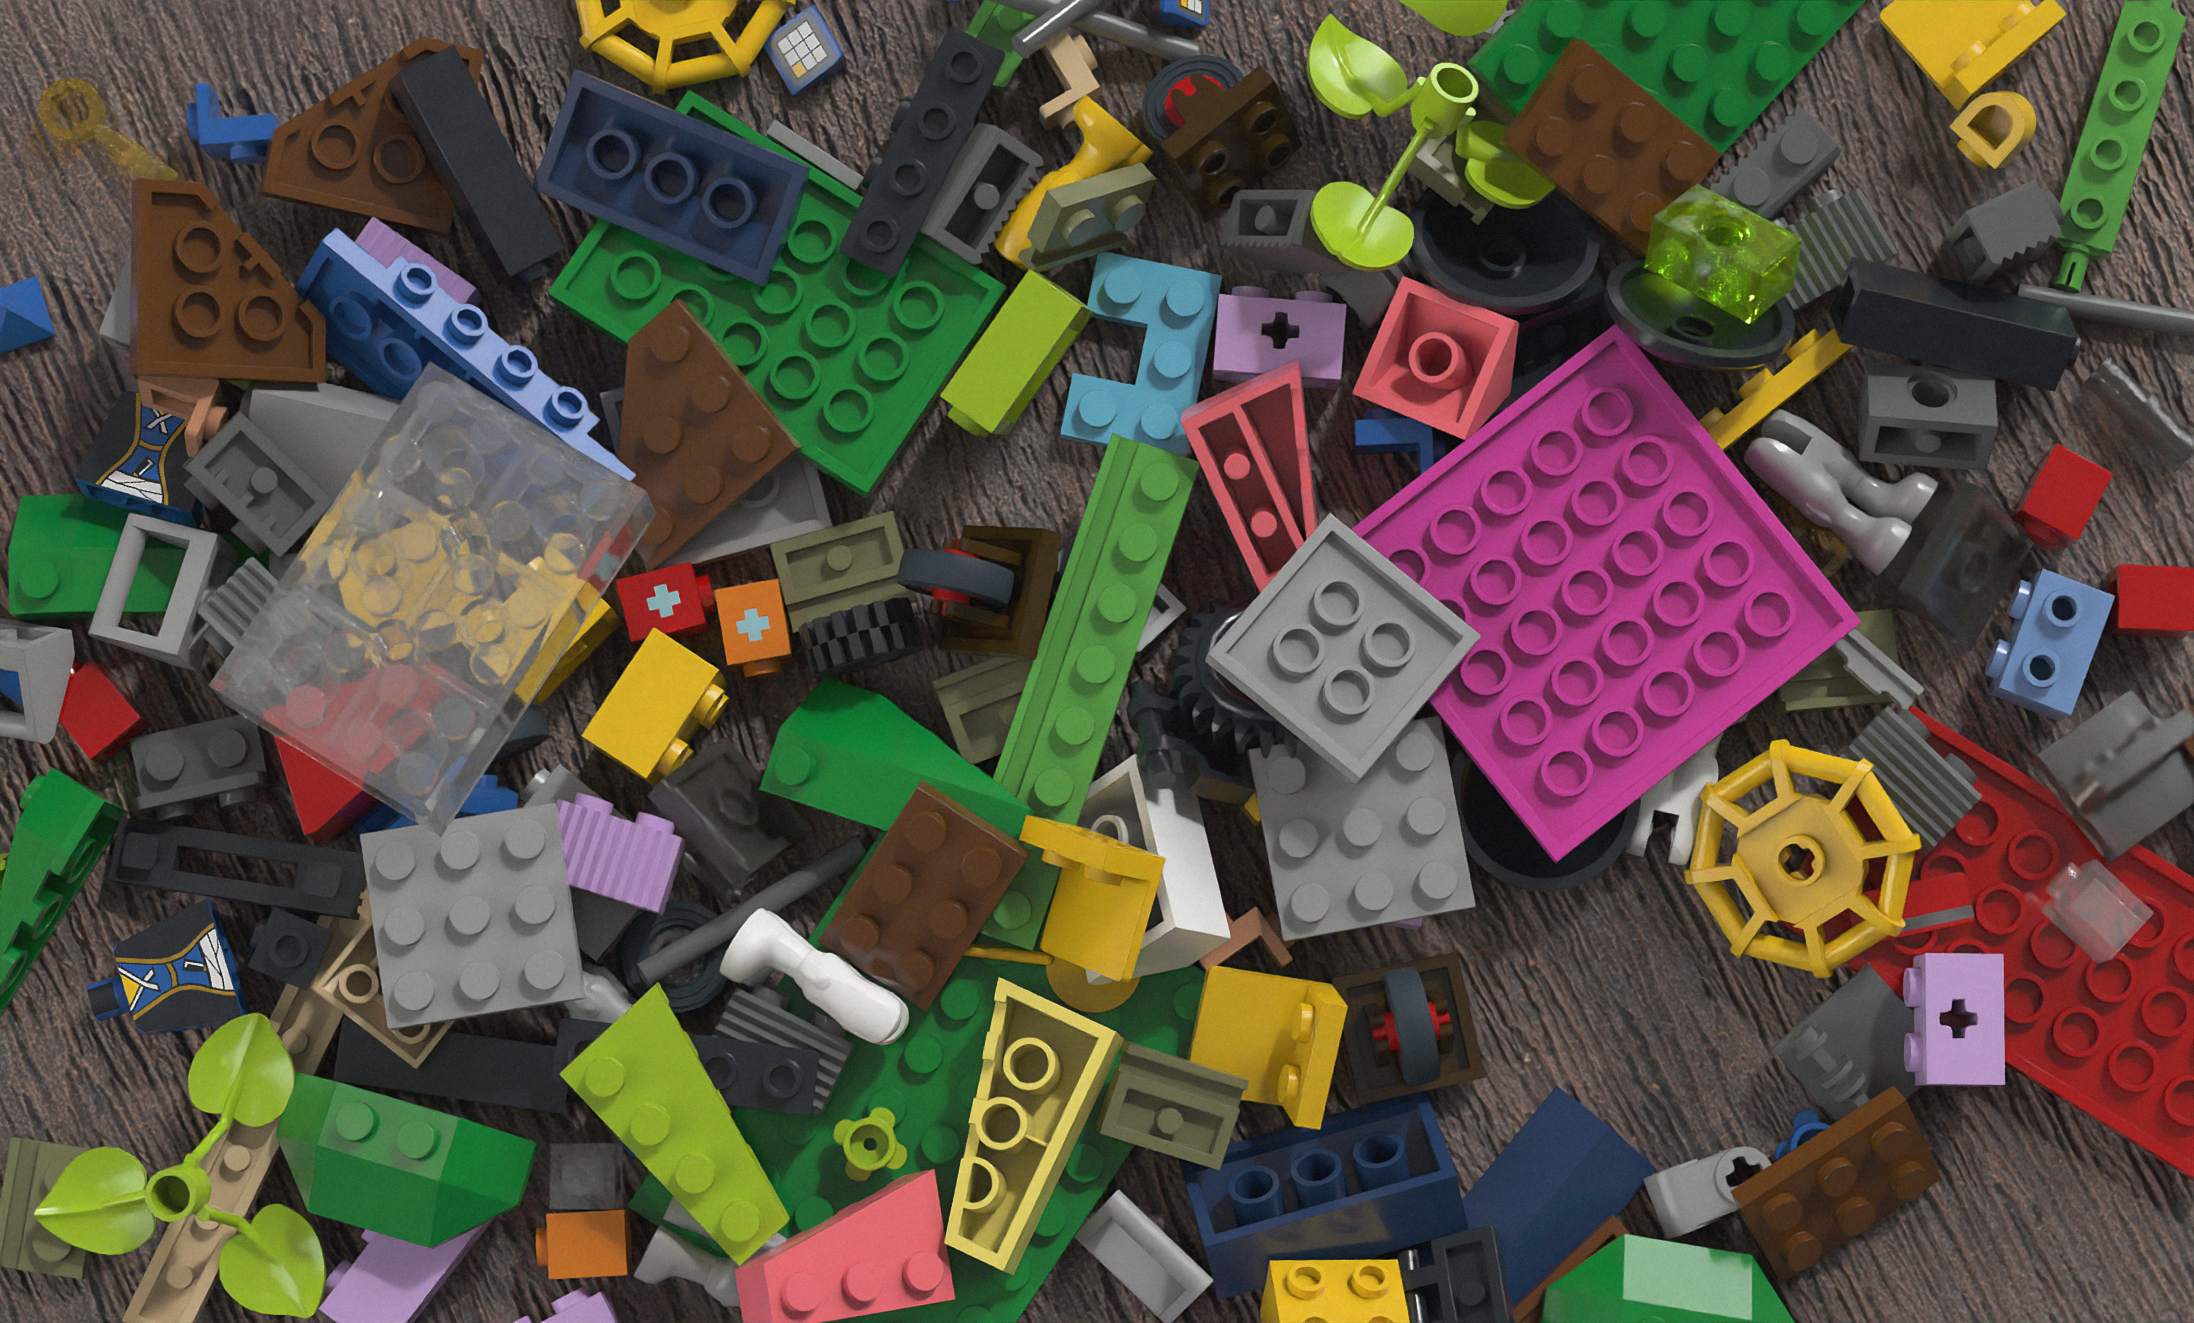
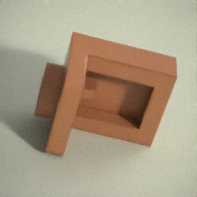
(190, 399)
(1244, 932)

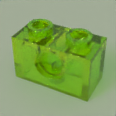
(1723, 253)

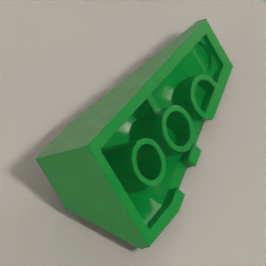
(65, 553)
(866, 757)
(47, 866)

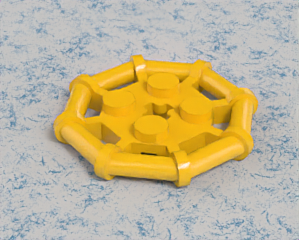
(675, 24)
(1813, 824)

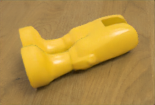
(1104, 149)

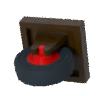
(1218, 128)
(987, 588)
(1408, 1028)

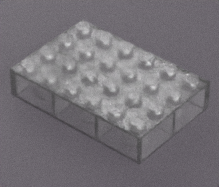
(434, 598)

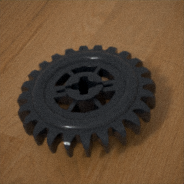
(1211, 692)

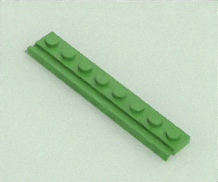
(1087, 657)

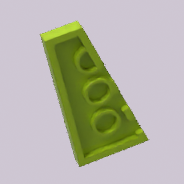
(665, 1109)

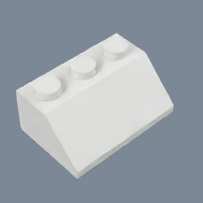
(1188, 905)

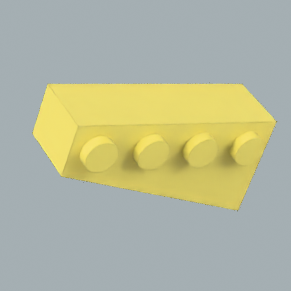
(1028, 1112)

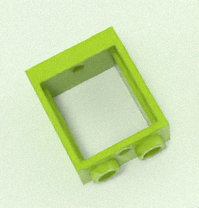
(1015, 356)

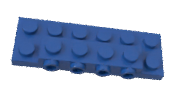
(398, 319)

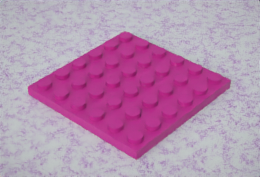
(1615, 587)

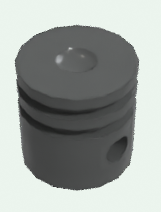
(1368, 293)

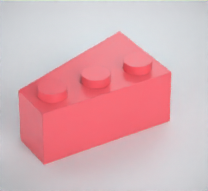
(1259, 465)
(856, 1263)

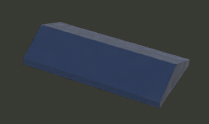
(672, 178)
(1550, 1190)

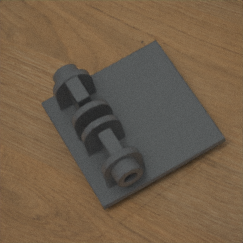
(1852, 1045)

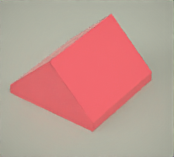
(1439, 360)

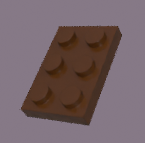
(1607, 144)
(924, 895)
(1836, 1184)

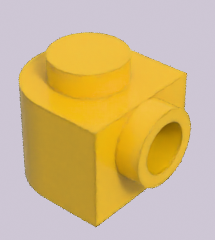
(1995, 128)

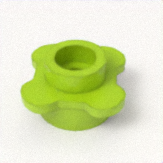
(852, 1138)

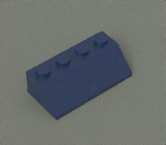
(1332, 1193)

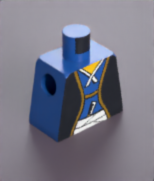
(140, 464)
(174, 975)

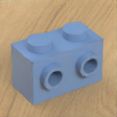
(2048, 644)

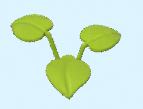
(1360, 77)
(112, 1210)

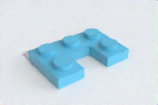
(1179, 317)

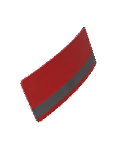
(1930, 904)

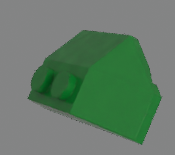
(398, 1163)
(1662, 1283)

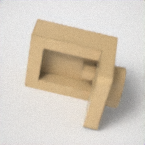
(1072, 65)

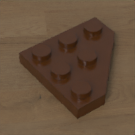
(361, 153)
(212, 296)
(692, 430)

